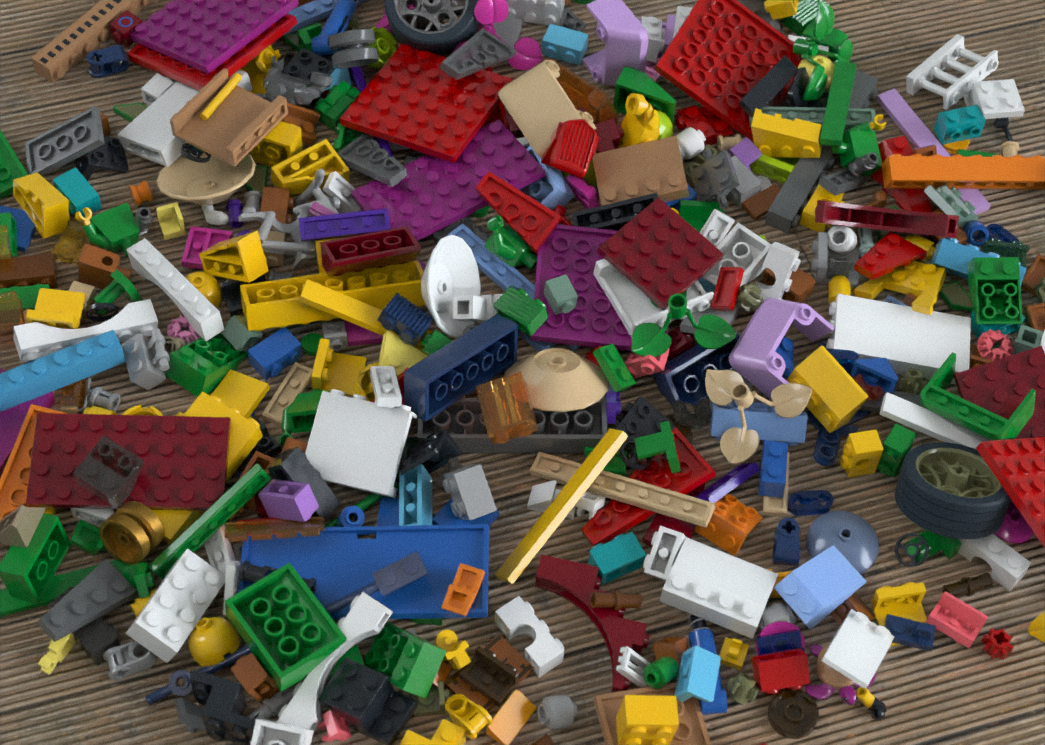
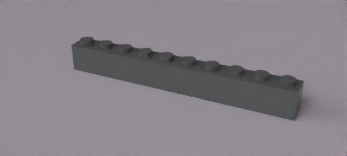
(804, 178)

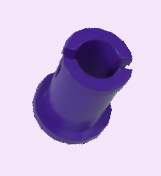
(234, 210)

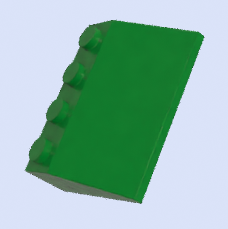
(284, 625)

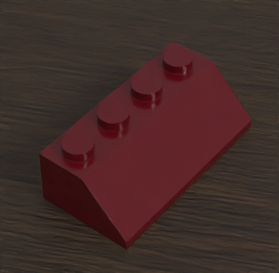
(369, 251)

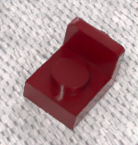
(679, 342)

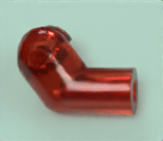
(873, 392)

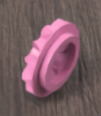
(174, 329)

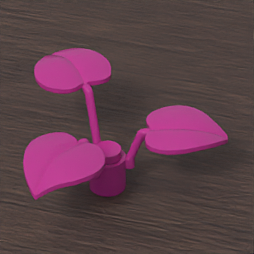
(491, 11)

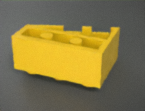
(785, 137)
(42, 204)
(236, 258)

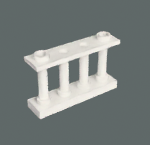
(945, 58)

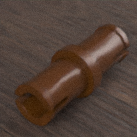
(615, 600)

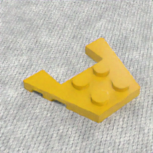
(917, 278)

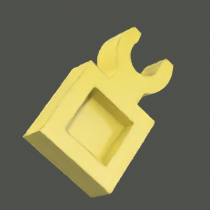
(57, 652)

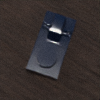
(910, 632)

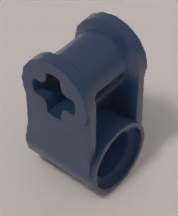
(109, 60)
(786, 545)

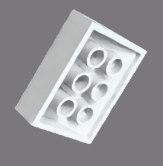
(718, 587)

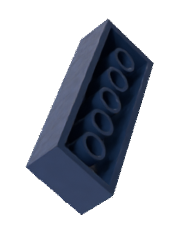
(460, 367)

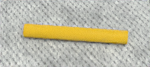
(219, 98)

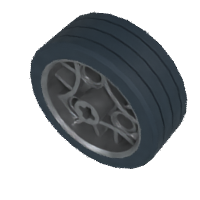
(431, 12)

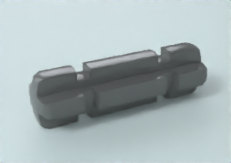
(441, 234)

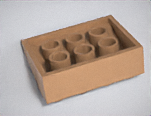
(641, 171)

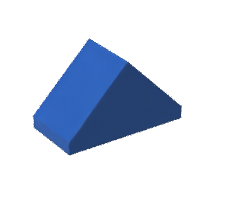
(876, 373)

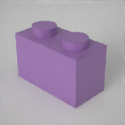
(288, 500)

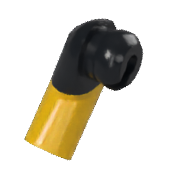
(871, 703)

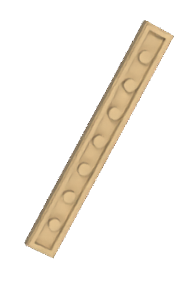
(628, 490)

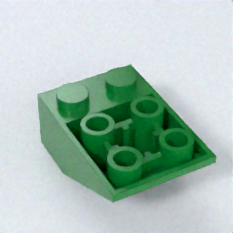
(995, 290)
(204, 364)
(405, 659)

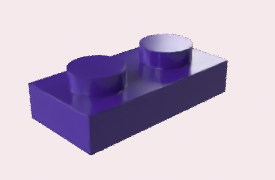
(613, 405)

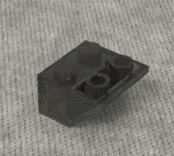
(109, 472)

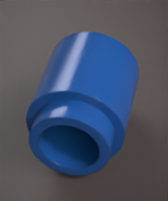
(978, 238)
(356, 512)

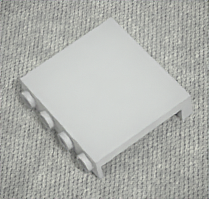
(634, 306)
(358, 442)

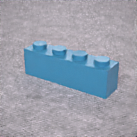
(955, 257)

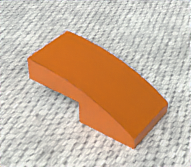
(463, 590)

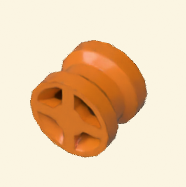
(140, 193)

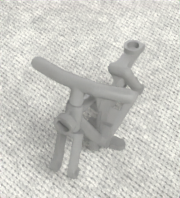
(301, 250)

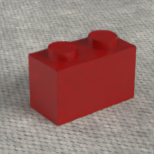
(781, 670)

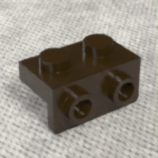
(490, 676)

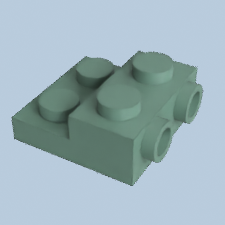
(950, 203)

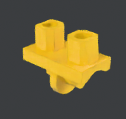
(454, 649)

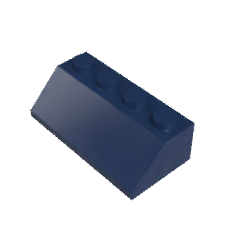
(686, 374)

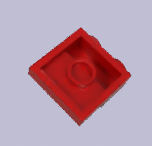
(703, 120)

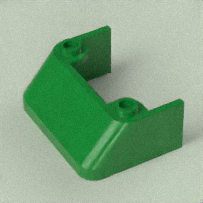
(969, 415)

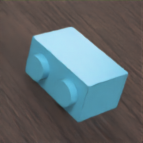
(564, 44)

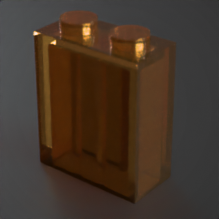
(507, 408)

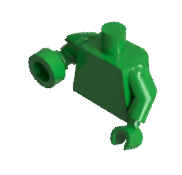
(509, 245)
(300, 414)

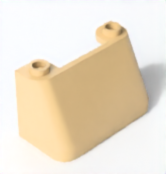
(539, 104)

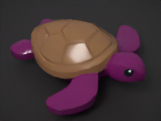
(832, 680)

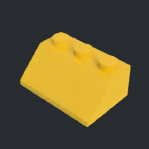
(834, 391)

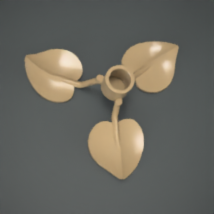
(729, 385)

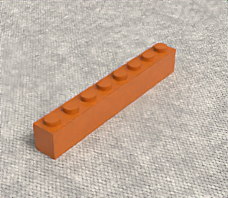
(964, 172)

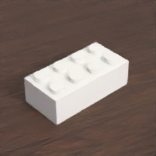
(176, 605)

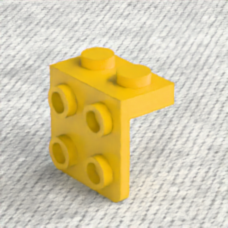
(899, 601)

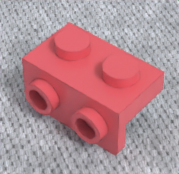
(647, 365)
(957, 619)

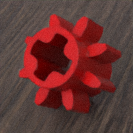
(994, 649)

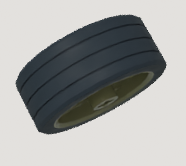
(951, 491)

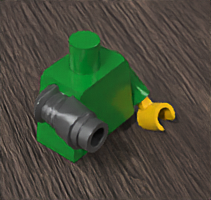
(860, 148)
(116, 227)

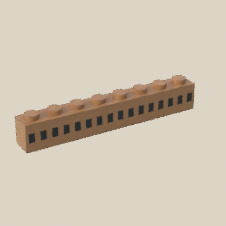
(81, 37)

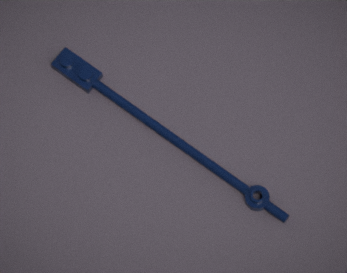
(386, 580)

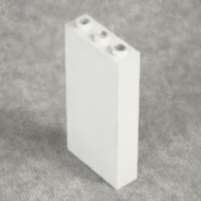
(151, 131)
(899, 334)

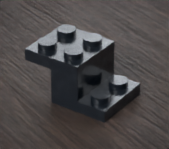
(368, 702)
(223, 708)

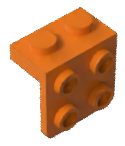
(730, 524)

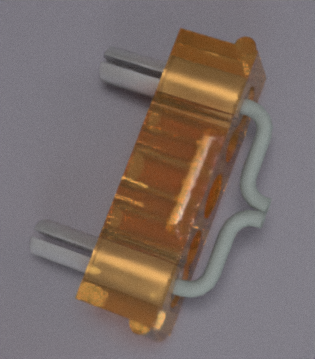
(73, 397)

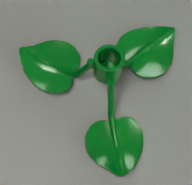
(807, 48)
(710, 333)

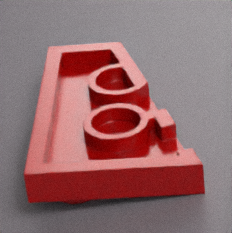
(887, 255)

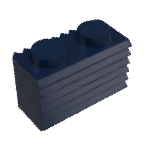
(405, 319)

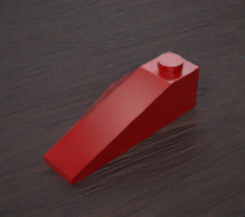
(906, 199)

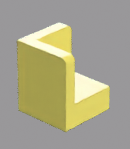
(170, 221)

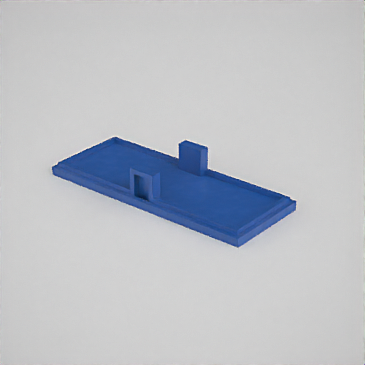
(347, 564)

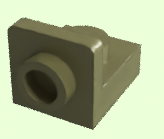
(434, 702)

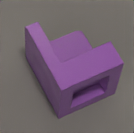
(746, 152)

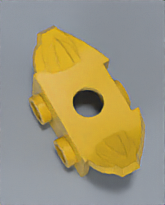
(256, 65)

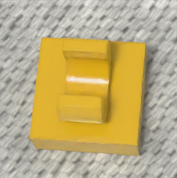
(733, 653)

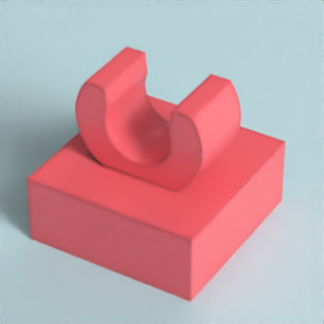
(335, 725)

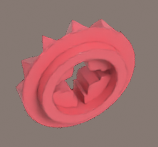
(986, 342)

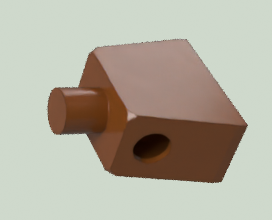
(98, 265)

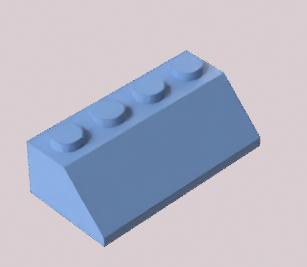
(762, 420)

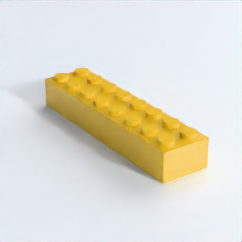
(277, 303)

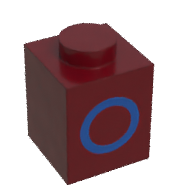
(123, 27)

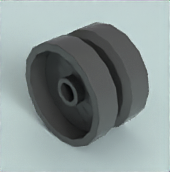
(353, 48)

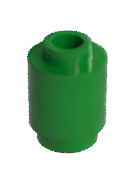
(661, 672)

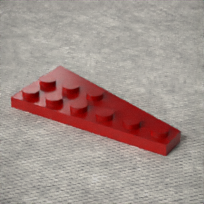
(620, 516)

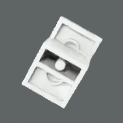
(995, 98)

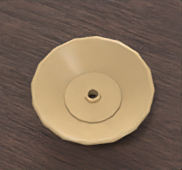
(204, 182)
(561, 380)

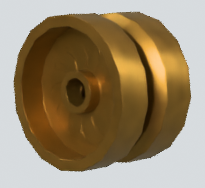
(131, 532)

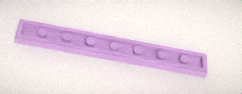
(920, 136)

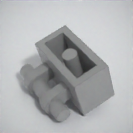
(146, 359)

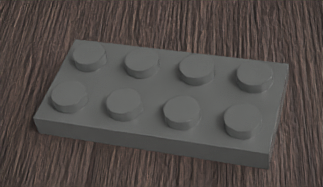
(65, 142)

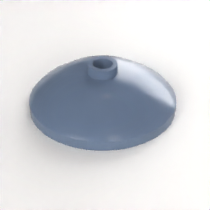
(859, 548)

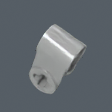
(127, 660)

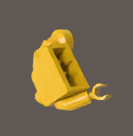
(640, 121)

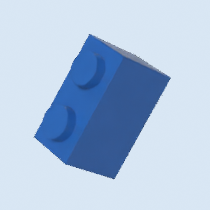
(275, 353)
(773, 469)

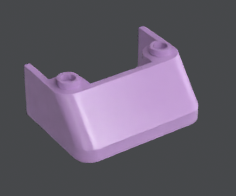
(623, 38)
(755, 350)

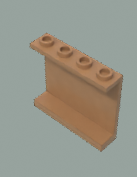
(233, 127)

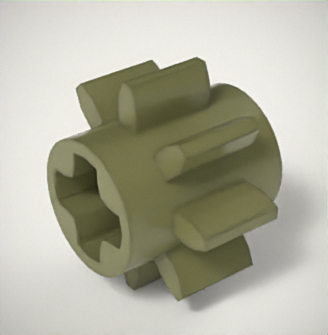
(749, 297)
(911, 381)
(742, 688)

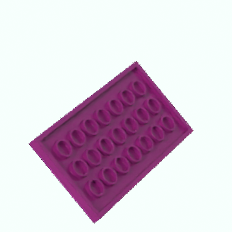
(445, 191)

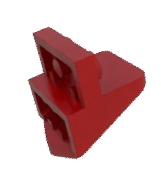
(571, 147)

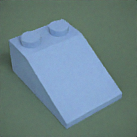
(819, 586)

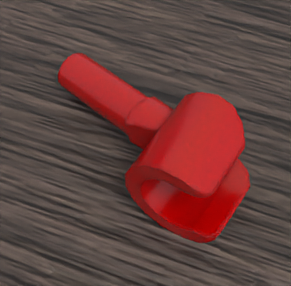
(562, 211)

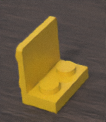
(57, 308)
(336, 369)

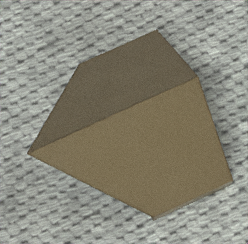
(20, 525)

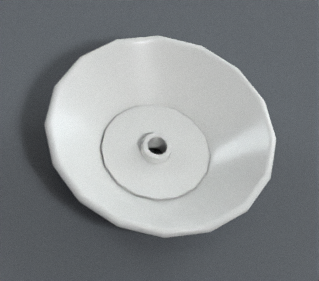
(448, 274)

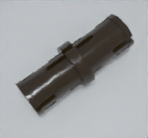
(969, 586)

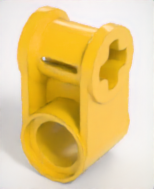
(467, 714)

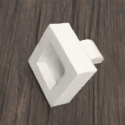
(589, 502)

